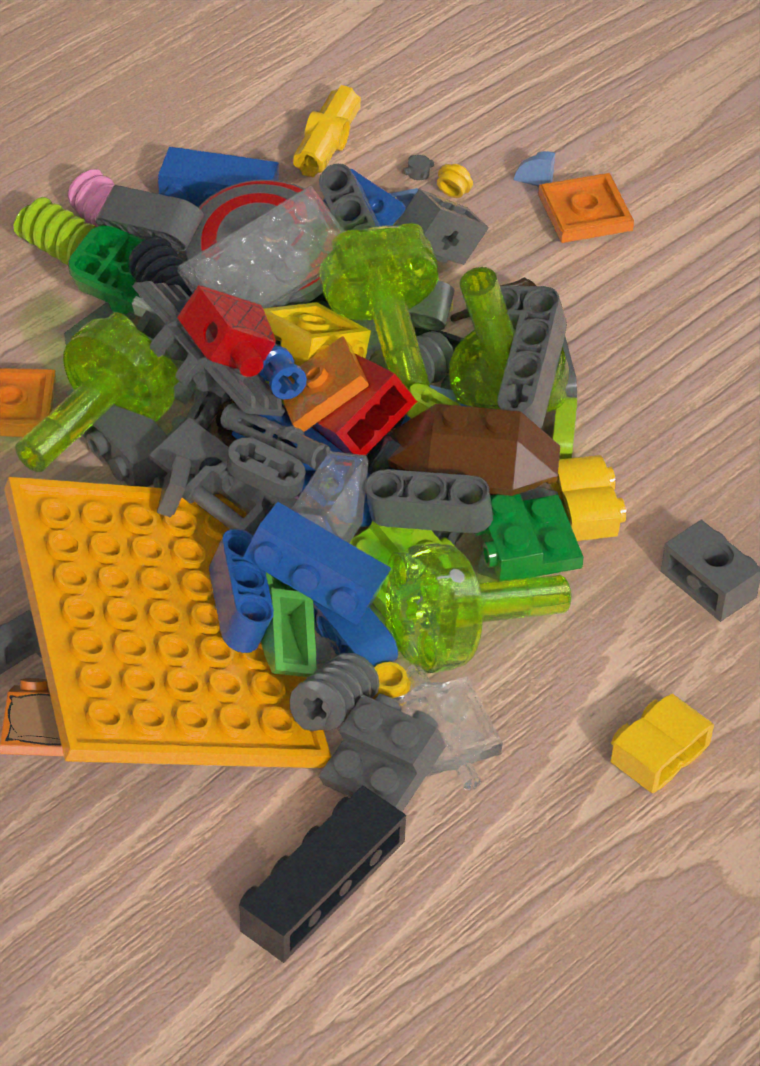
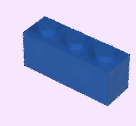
(200, 174)
(316, 563)

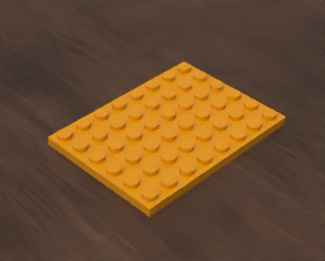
(138, 635)

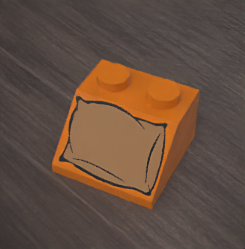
(30, 721)

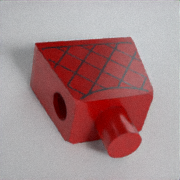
(228, 329)

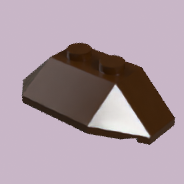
(478, 442)

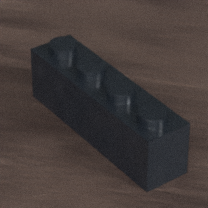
(321, 873)

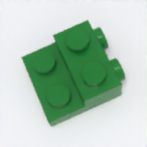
(529, 538)

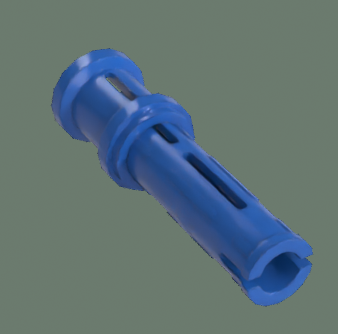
(277, 369)

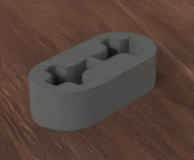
(265, 468)

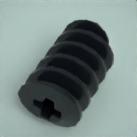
(156, 262)

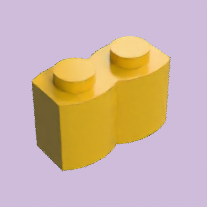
(589, 497)
(661, 742)

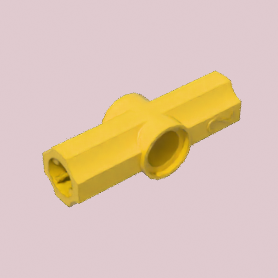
(327, 131)

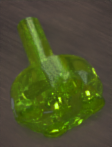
(379, 278)
(483, 354)
(106, 367)
(440, 607)

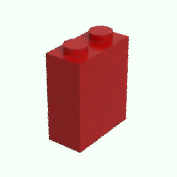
(369, 414)

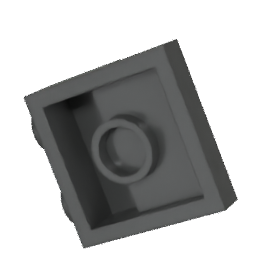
(384, 751)

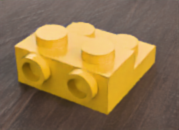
(313, 327)

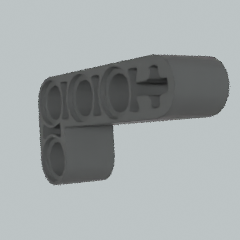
(535, 349)

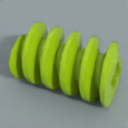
(51, 228)

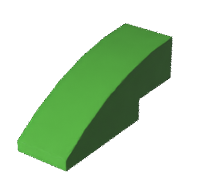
(291, 633)

